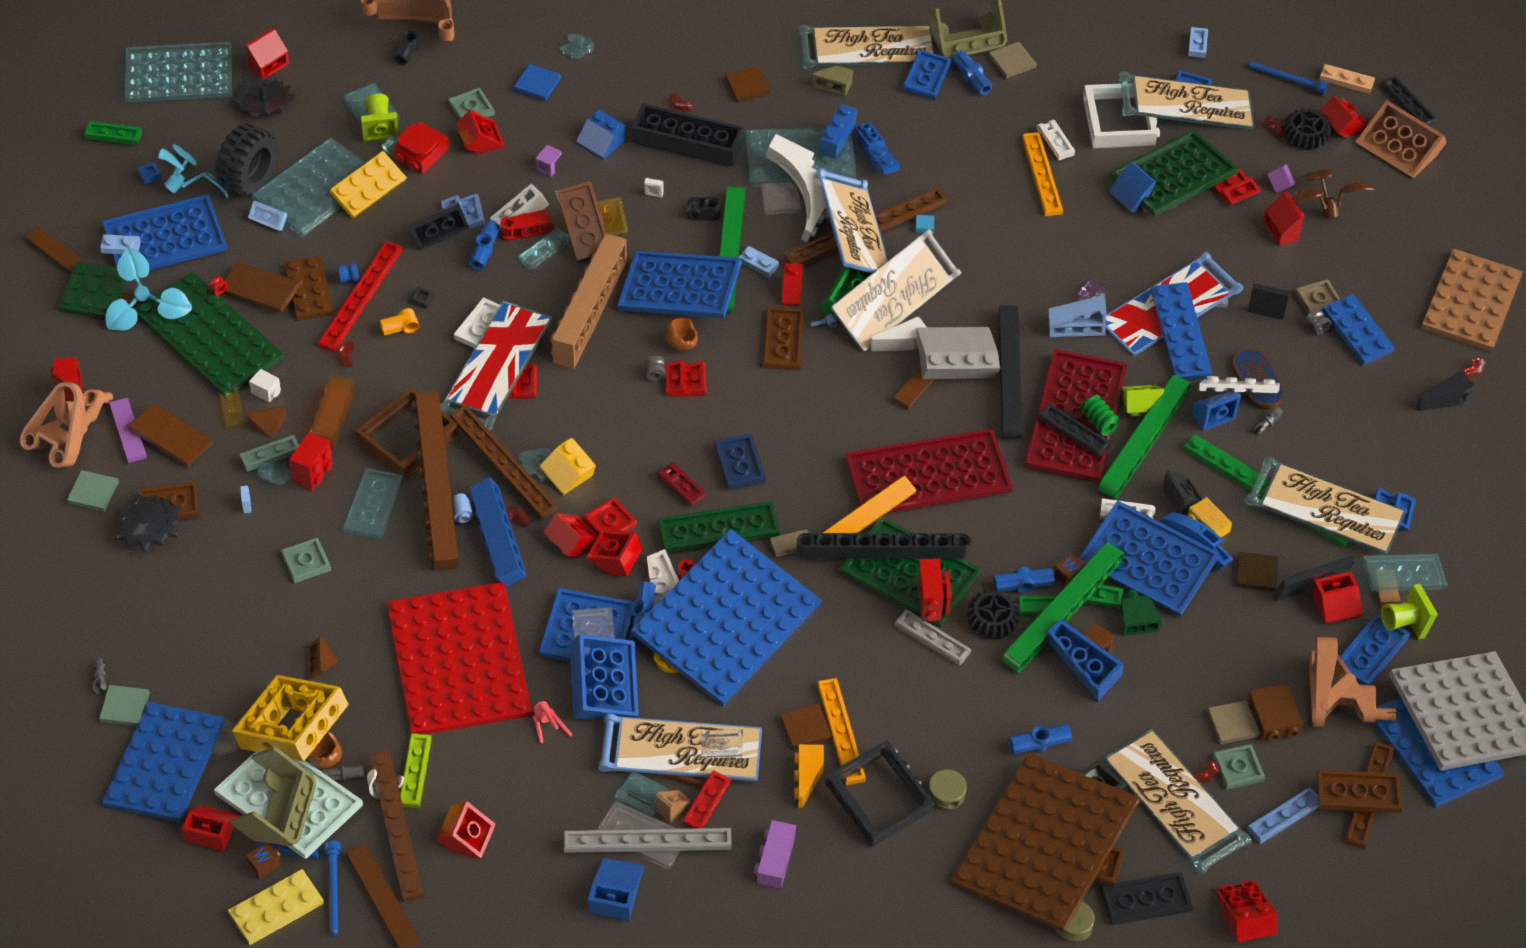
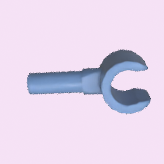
(830, 319)

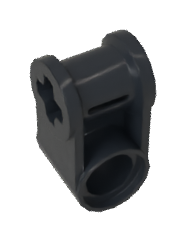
(705, 208)

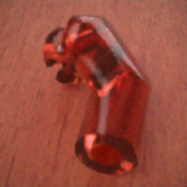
(680, 104)
(345, 353)
(1477, 369)
(1208, 773)

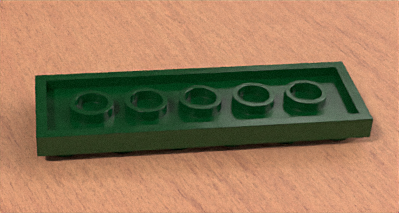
(709, 527)

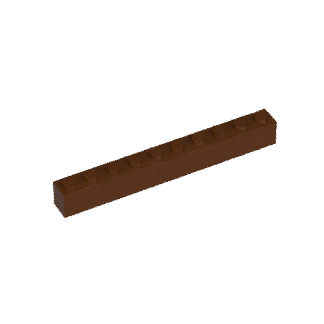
(436, 481)

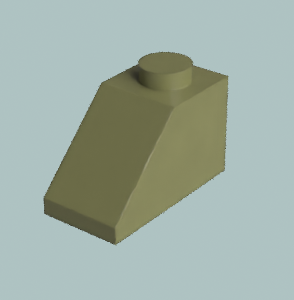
(833, 79)

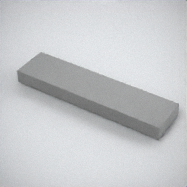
(933, 637)

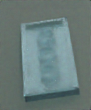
(373, 503)
(1404, 571)

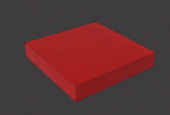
(610, 517)

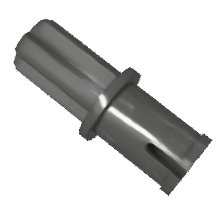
(345, 773)

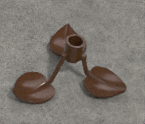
(1329, 204)

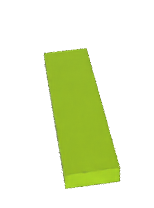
(415, 770)

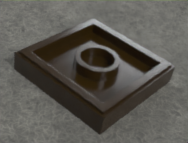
(1257, 571)

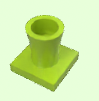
(378, 122)
(1415, 611)

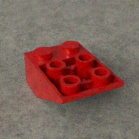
(1247, 911)

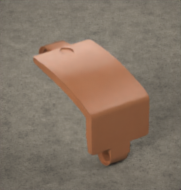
(415, 10)

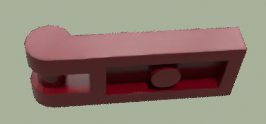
(681, 484)

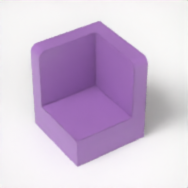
(546, 160)
(1281, 178)

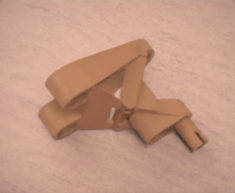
(73, 414)
(1326, 665)

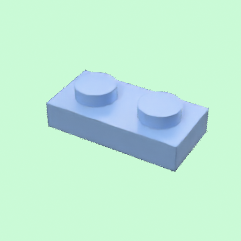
(1198, 42)
(267, 215)
(117, 243)
(758, 261)

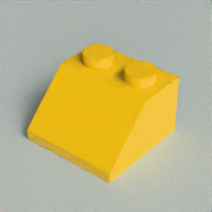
(568, 466)

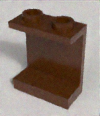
(1276, 712)

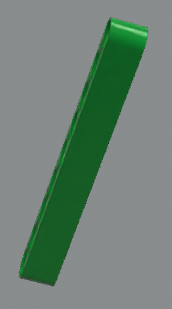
(732, 228)
(1144, 437)
(1063, 606)

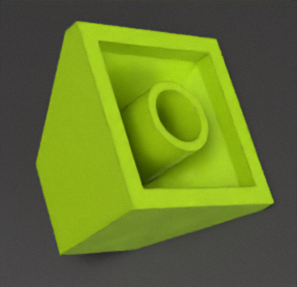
(1139, 398)

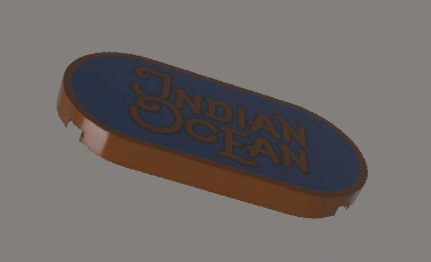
(1256, 365)

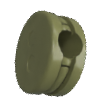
(947, 789)
(1080, 925)

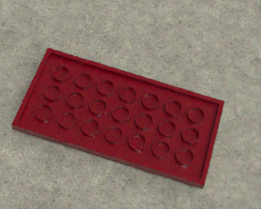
(1068, 384)
(938, 468)

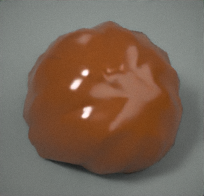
(681, 334)
(326, 753)

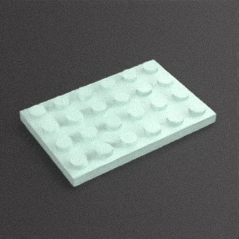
(328, 810)

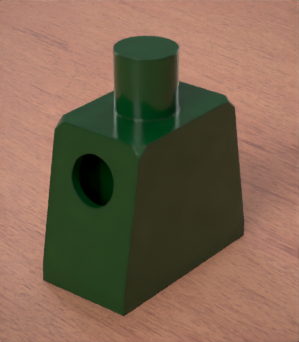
(1138, 615)

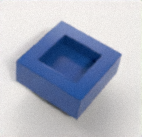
(149, 173)

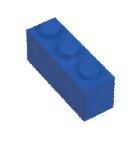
(838, 131)

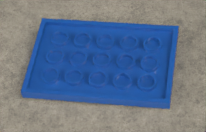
(172, 231)
(679, 284)
(1156, 558)
(1414, 754)
(164, 762)

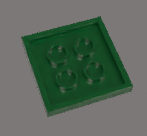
(92, 289)

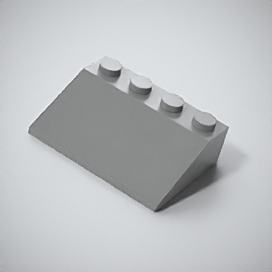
(957, 353)

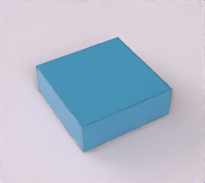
(924, 222)

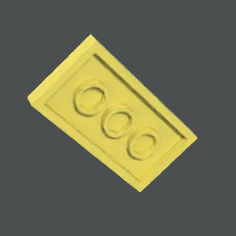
(275, 907)

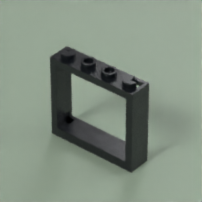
(854, 811)

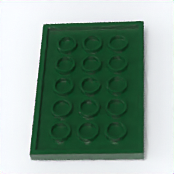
(1180, 171)
(899, 577)

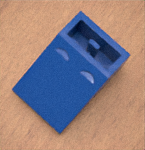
(615, 889)

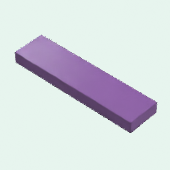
(131, 442)

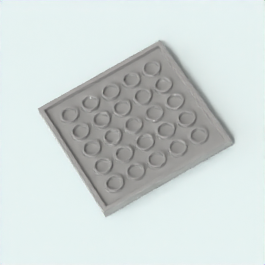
(1464, 709)

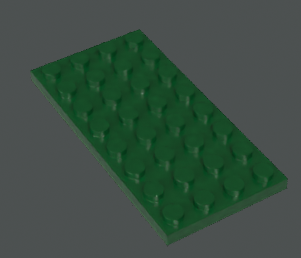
(212, 337)

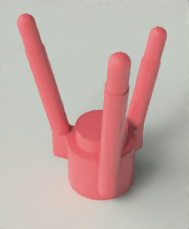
(545, 714)

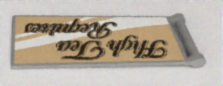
(894, 290)

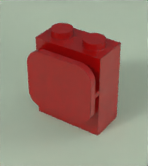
(420, 147)
(933, 590)

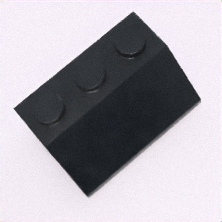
(438, 225)

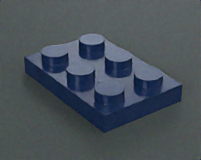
(739, 461)

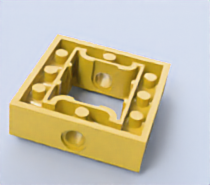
(320, 709)

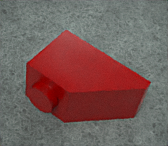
(792, 284)

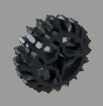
(1305, 132)
(981, 615)

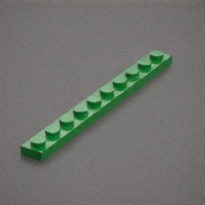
(1237, 472)

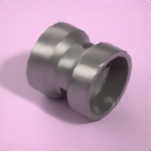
(1318, 321)
(655, 368)

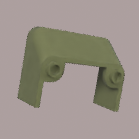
(989, 37)
(289, 804)

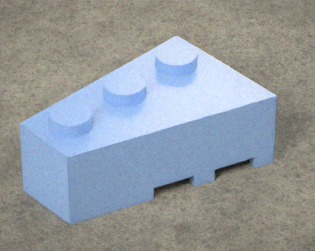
(1078, 318)

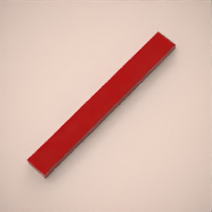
(359, 297)

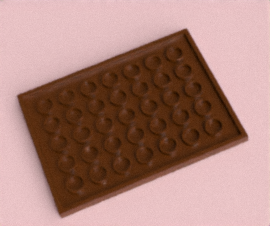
(1045, 842)

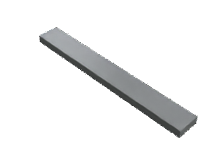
(647, 840)

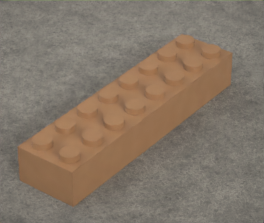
(589, 301)

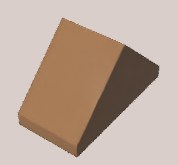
(671, 804)

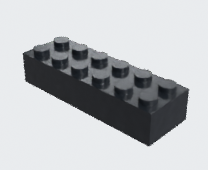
(687, 134)

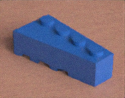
(1085, 659)

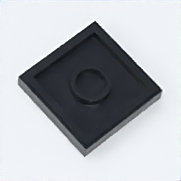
(1268, 301)

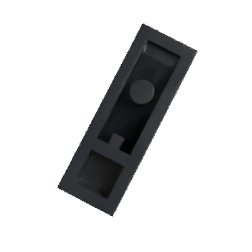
(1448, 393)

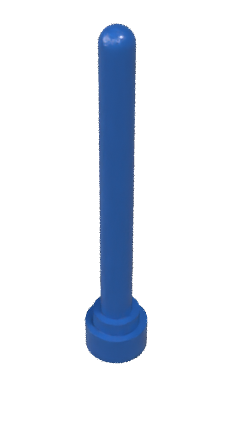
(1320, 87)
(332, 850)

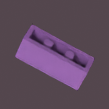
(775, 854)

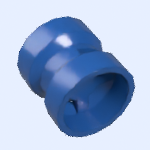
(344, 274)

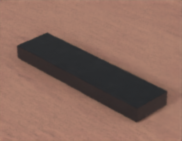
(1407, 100)
(1074, 430)

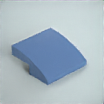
(471, 208)

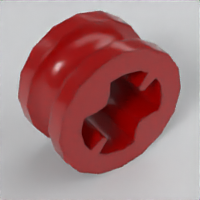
(218, 286)

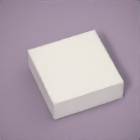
(653, 187)

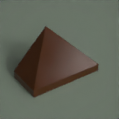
(267, 420)
(319, 658)

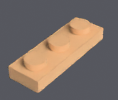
(1347, 79)

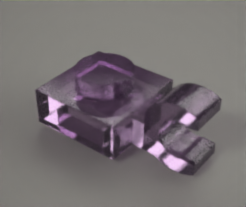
(1092, 289)

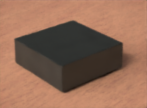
(422, 297)

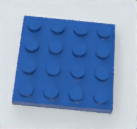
(560, 624)

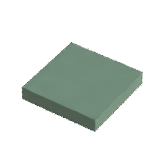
(472, 100)
(92, 491)
(306, 560)
(124, 705)
(1239, 766)

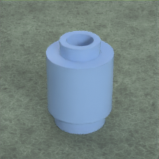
(461, 508)

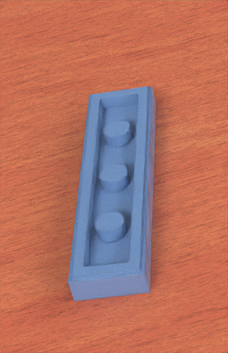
(1284, 815)

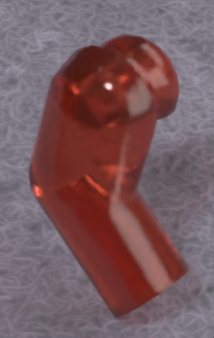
(1275, 125)
(518, 513)

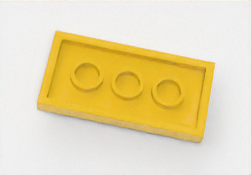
(367, 184)

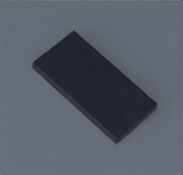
(1305, 580)
(1146, 898)

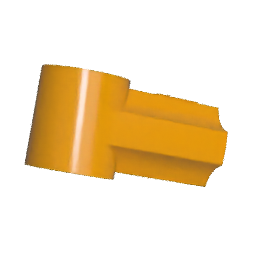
(404, 321)

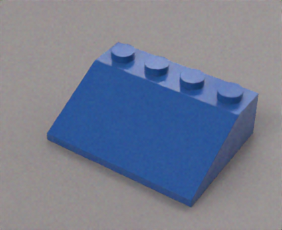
(603, 677)

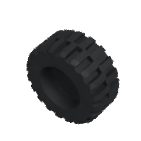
(246, 159)

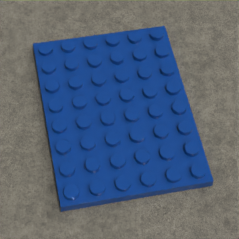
(726, 617)

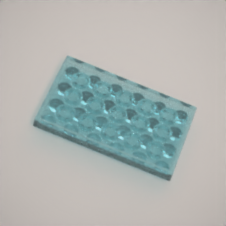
(178, 72)
(766, 171)
(306, 186)

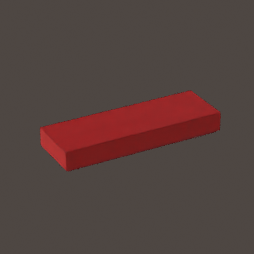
(706, 800)

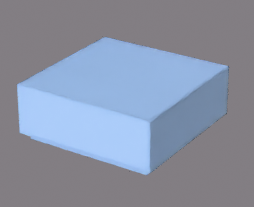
(245, 496)

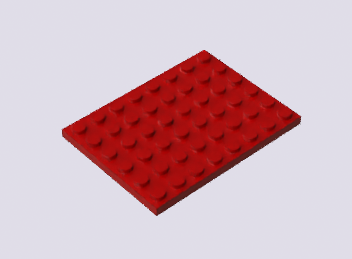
(459, 659)

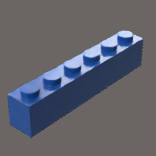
(497, 532)

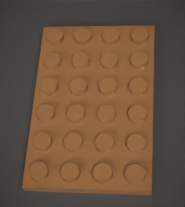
(1472, 300)

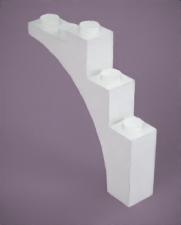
(798, 164)

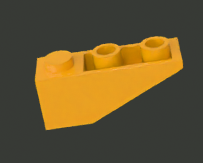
(810, 769)

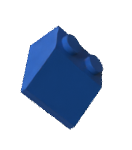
(602, 134)
(1216, 409)

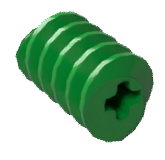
(1099, 415)

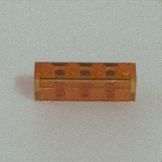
(333, 409)

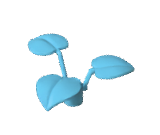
(176, 180)
(134, 266)

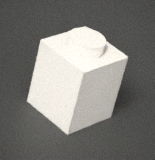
(265, 385)

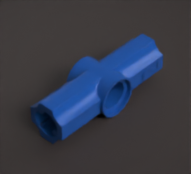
(972, 72)
(484, 245)
(1023, 579)
(644, 603)
(1051, 736)

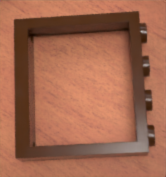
(383, 418)

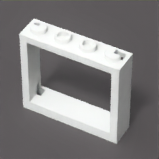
(1116, 138)

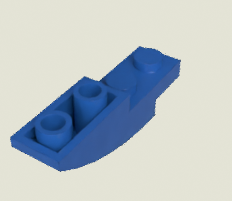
(875, 149)
(1200, 533)

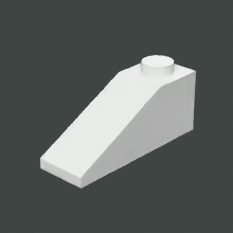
(525, 202)
(898, 338)

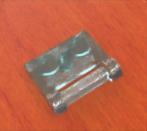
(641, 788)

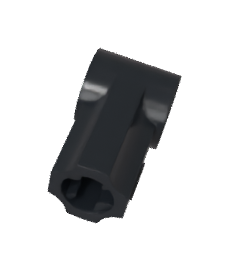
(407, 47)

